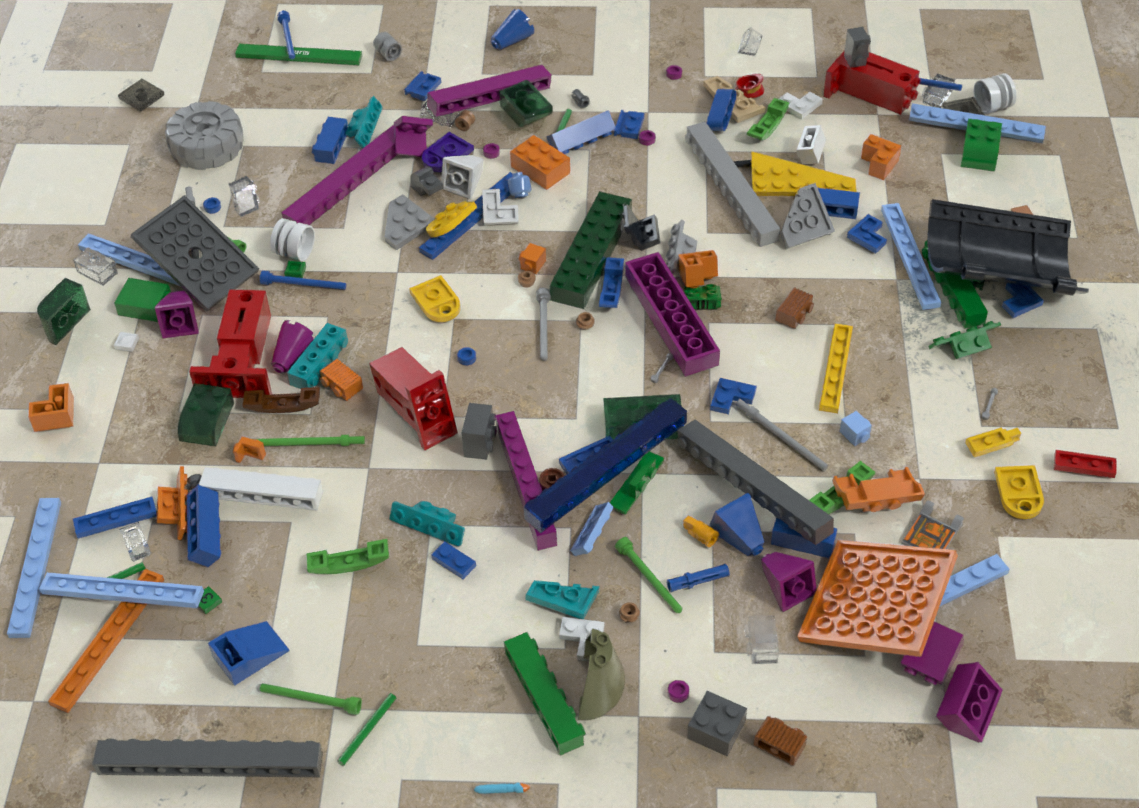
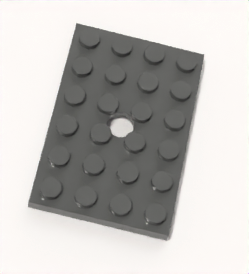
(184, 228)

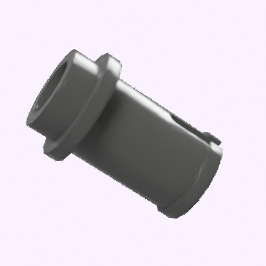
(583, 100)

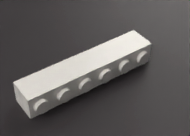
(263, 488)

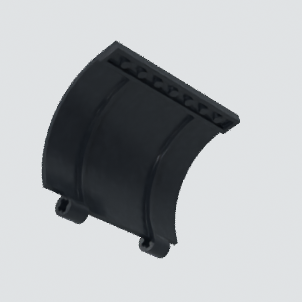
(1000, 246)

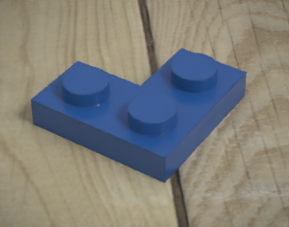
(865, 234)
(1023, 300)
(730, 391)

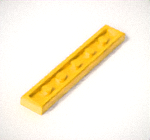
(836, 368)

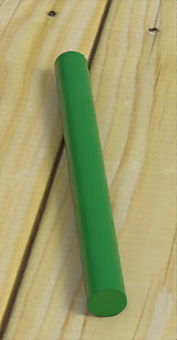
(368, 727)

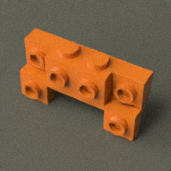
(879, 493)

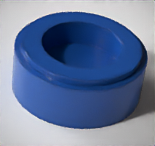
(212, 205)
(466, 356)

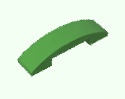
(770, 121)
(830, 501)
(348, 561)

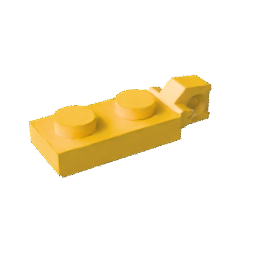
(992, 441)

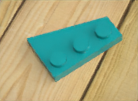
(564, 599)

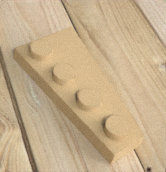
(743, 108)

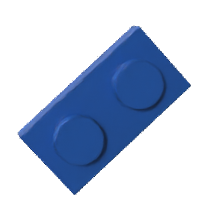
(453, 560)

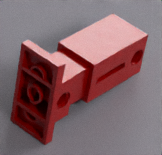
(240, 345)

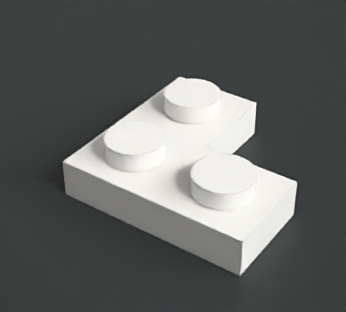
(803, 106)
(495, 213)
(577, 630)

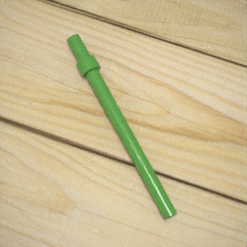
(344, 440)

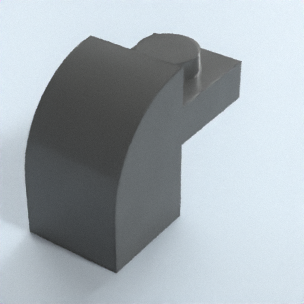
(425, 181)

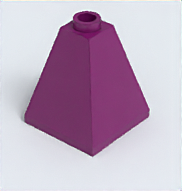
(176, 315)
(789, 578)

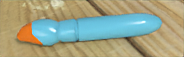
(501, 788)

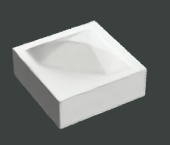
(126, 341)

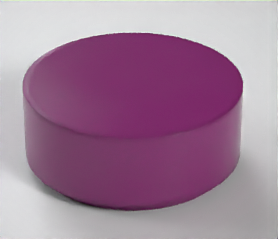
(674, 72)
(647, 137)
(491, 151)
(678, 691)

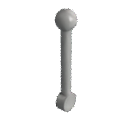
(654, 378)
(985, 415)

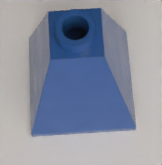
(739, 525)

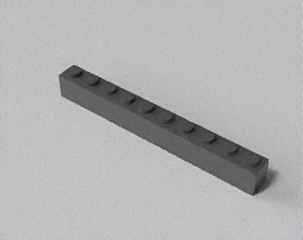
(753, 479)
(208, 758)

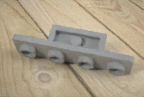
(679, 244)

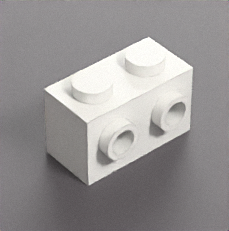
(811, 145)

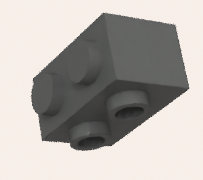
(856, 47)

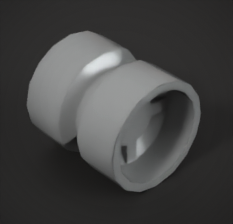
(387, 46)

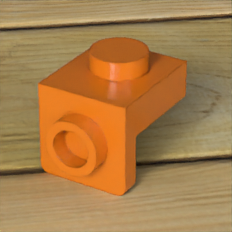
(248, 447)

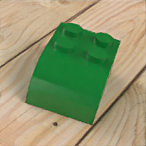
(981, 145)

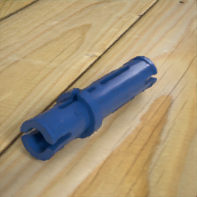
(688, 580)

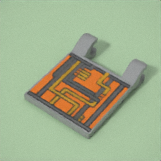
(931, 532)

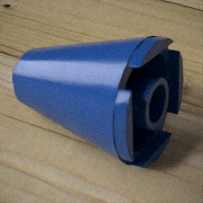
(512, 30)

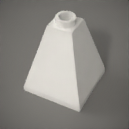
(461, 174)

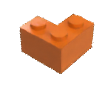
(881, 154)
(697, 266)
(55, 412)

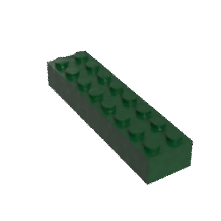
(588, 252)

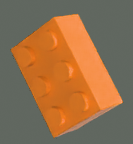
(540, 162)

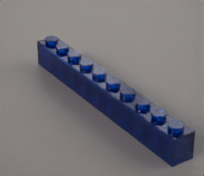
(604, 465)

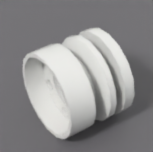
(995, 93)
(292, 239)

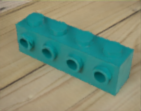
(319, 354)

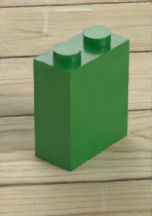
(140, 298)

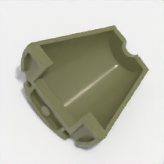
(604, 677)

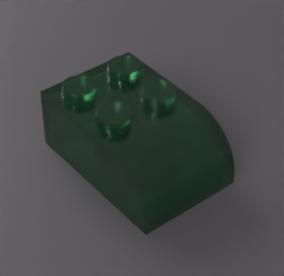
(524, 103)
(62, 309)
(205, 414)

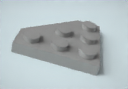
(806, 218)
(405, 222)

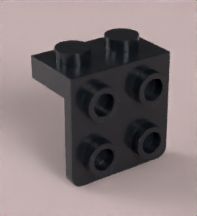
(643, 232)

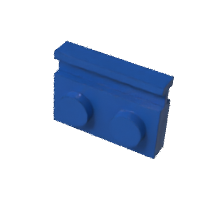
(422, 85)
(629, 124)

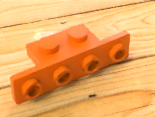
(171, 504)

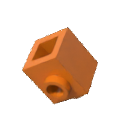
(532, 258)

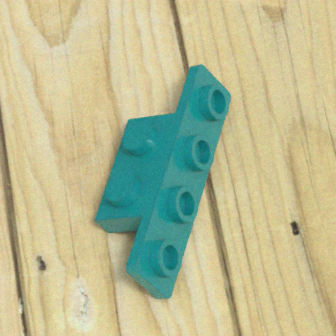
(364, 122)
(429, 520)

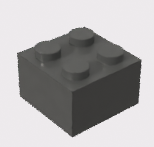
(478, 431)
(717, 723)

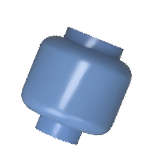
(519, 185)

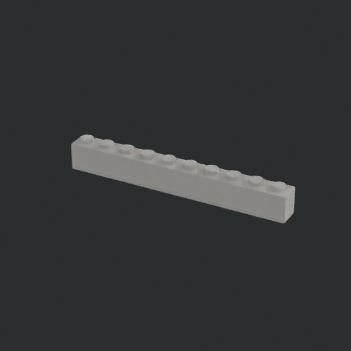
(732, 184)

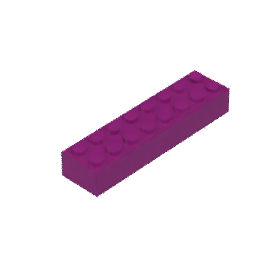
(672, 314)

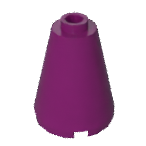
(290, 345)

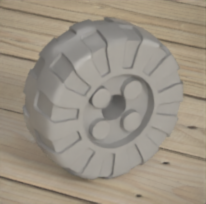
(204, 135)

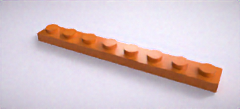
(99, 650)

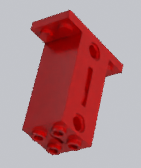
(877, 82)
(415, 396)

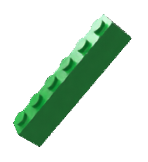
(961, 296)
(544, 694)

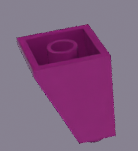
(938, 655)

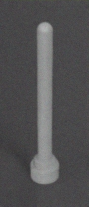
(543, 297)

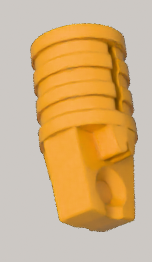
(701, 531)

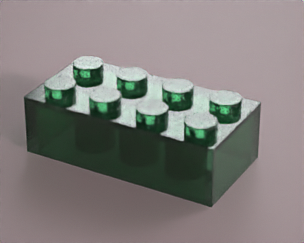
(624, 411)

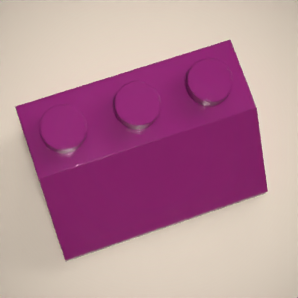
(969, 701)

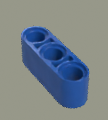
(721, 109)

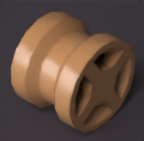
(465, 120)

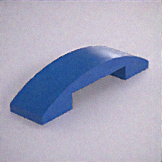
(612, 283)

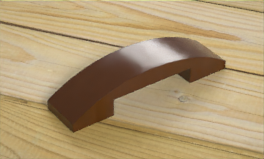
(281, 403)

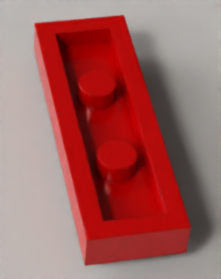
(1085, 463)

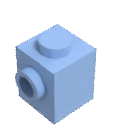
(855, 428)

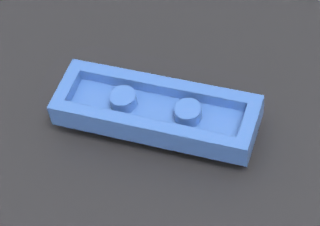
(592, 529)

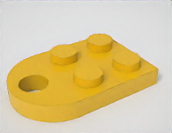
(450, 218)
(435, 297)
(1018, 488)

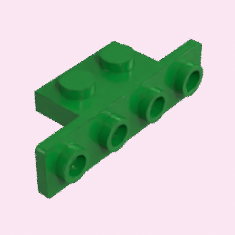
(967, 343)
(636, 482)

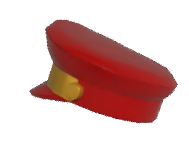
(751, 85)

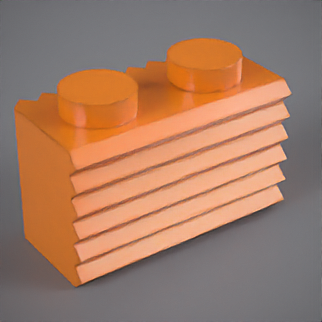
(341, 379)

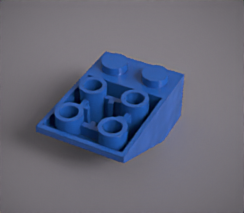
(247, 650)

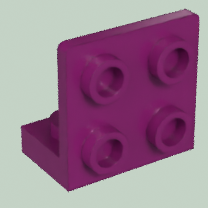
(411, 135)

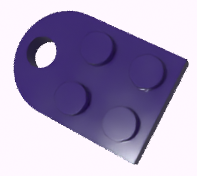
(446, 146)

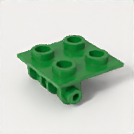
(709, 292)

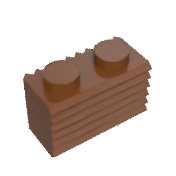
(794, 308)
(780, 740)

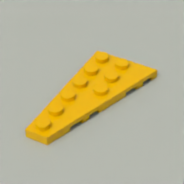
(783, 178)

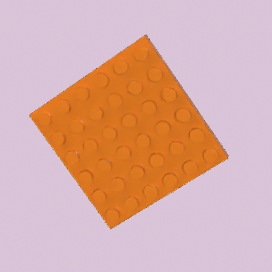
(878, 597)

